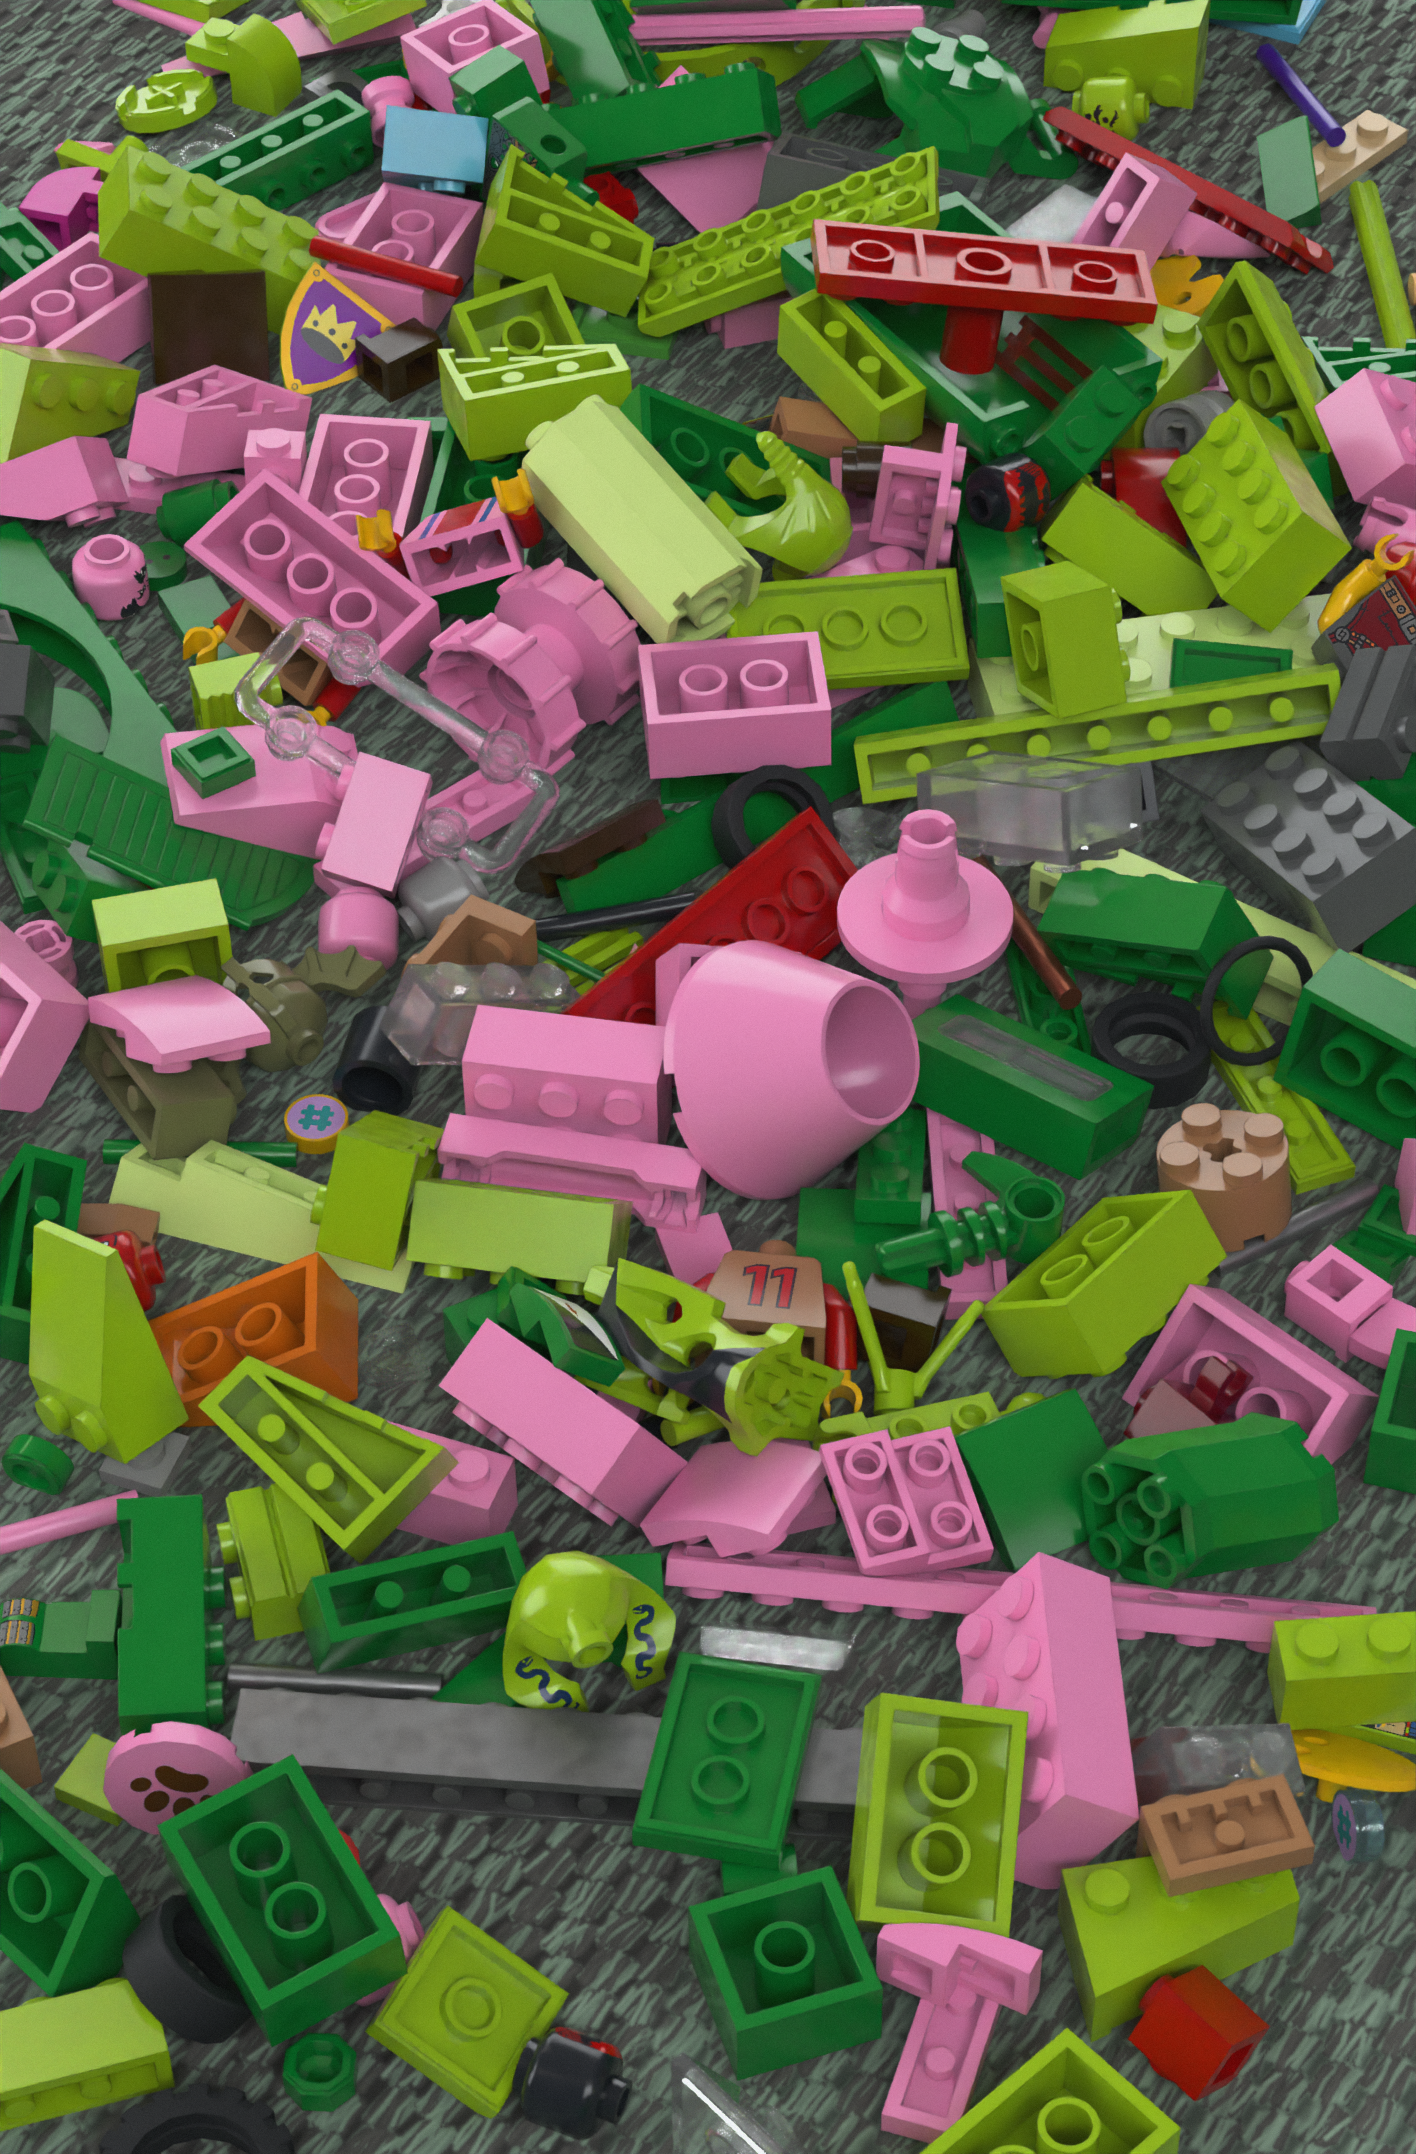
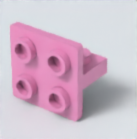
(918, 499)

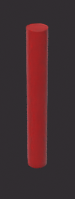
(386, 266)

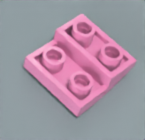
(180, 1022)
(736, 1498)
(906, 1502)

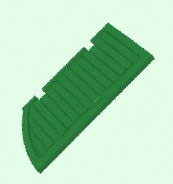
(134, 832)

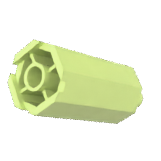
(638, 524)

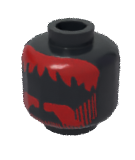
(1008, 493)
(571, 2083)

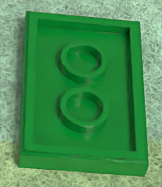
(727, 1760)

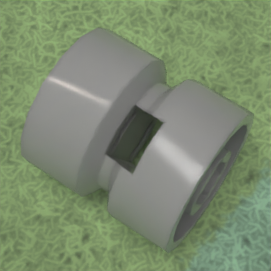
(1184, 420)

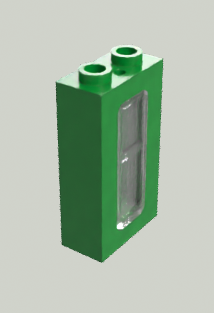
(1026, 1087)

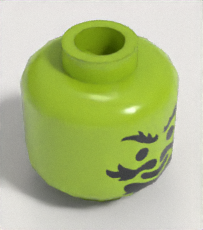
(1113, 104)

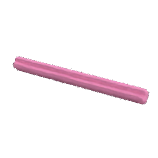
(777, 25)

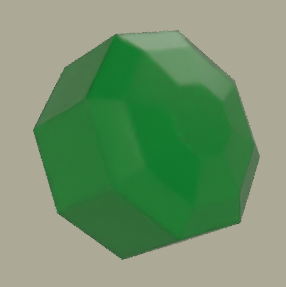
(320, 2072)

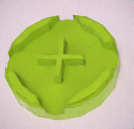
(167, 102)

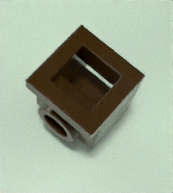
(399, 359)
(905, 1320)

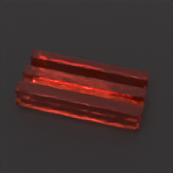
(1019, 346)

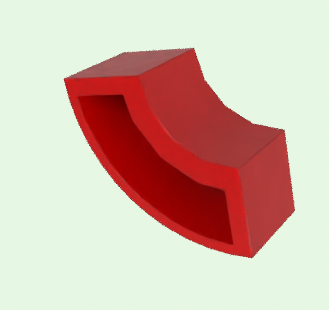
(1136, 479)

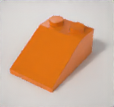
(288, 1317)

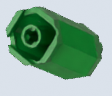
(1208, 1500)

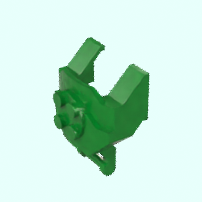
(948, 98)

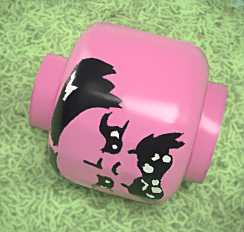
(111, 577)

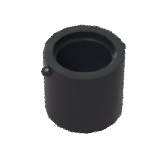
(372, 1069)

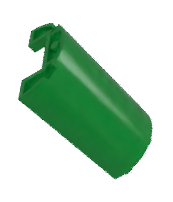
(990, 408)

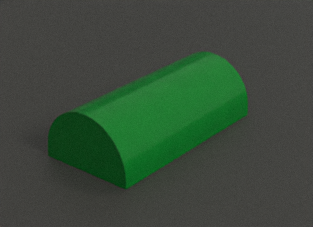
(703, 446)

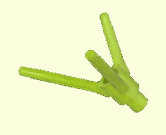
(899, 1388)

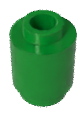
(191, 507)

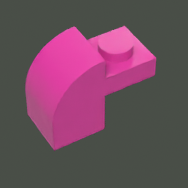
(65, 205)

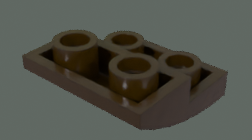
(208, 321)
(580, 852)

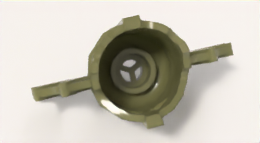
(292, 1006)

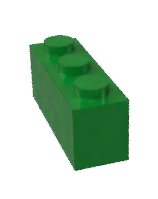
(410, 1602)

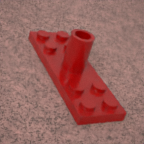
(980, 280)

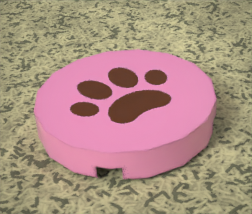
(169, 1772)

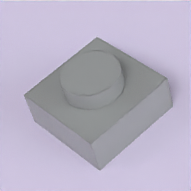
(151, 1470)

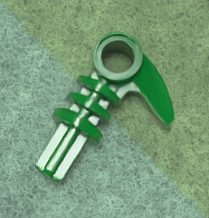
(1017, 1225)

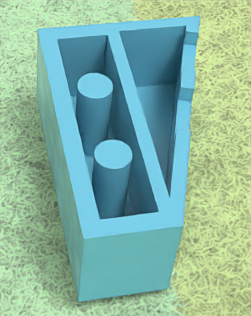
(433, 149)

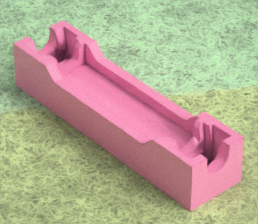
(658, 1178)

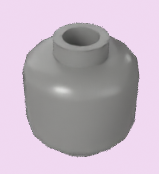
(435, 893)

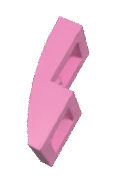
(938, 1957)

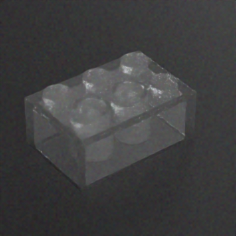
(1036, 808)

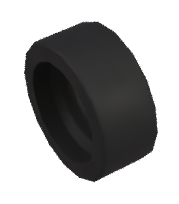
(788, 782)
(1156, 1015)
(172, 1986)

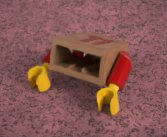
(302, 676)
(785, 1288)

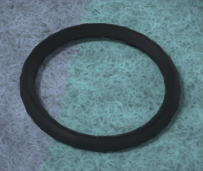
(1214, 980)

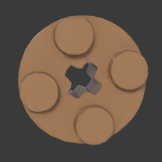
(1234, 1169)

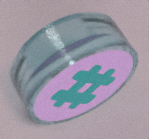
(1358, 1825)

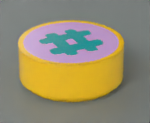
(315, 1123)

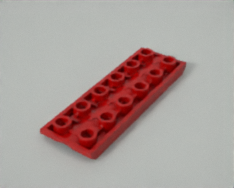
(1212, 202)

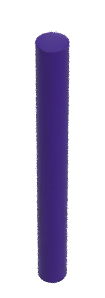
(1301, 95)

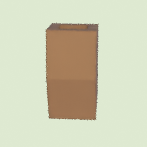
(106, 1218)

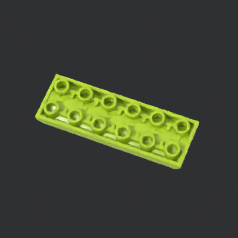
(742, 260)

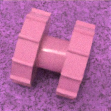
(540, 663)

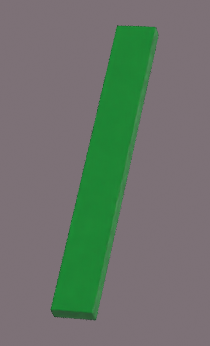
(685, 843)

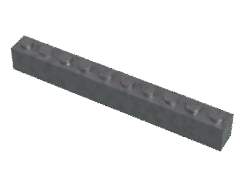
(501, 1758)

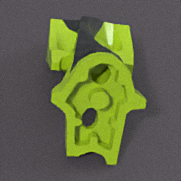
(732, 1383)

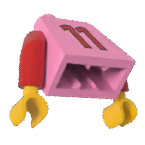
(462, 542)

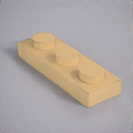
(1367, 142)

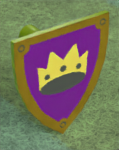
(322, 330)

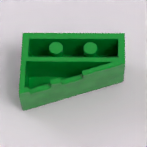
(594, 46)

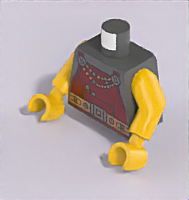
(1366, 611)

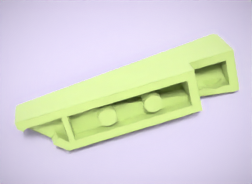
(238, 1206)

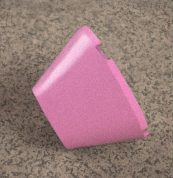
(784, 1066)

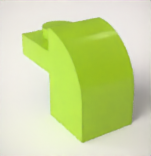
(257, 56)

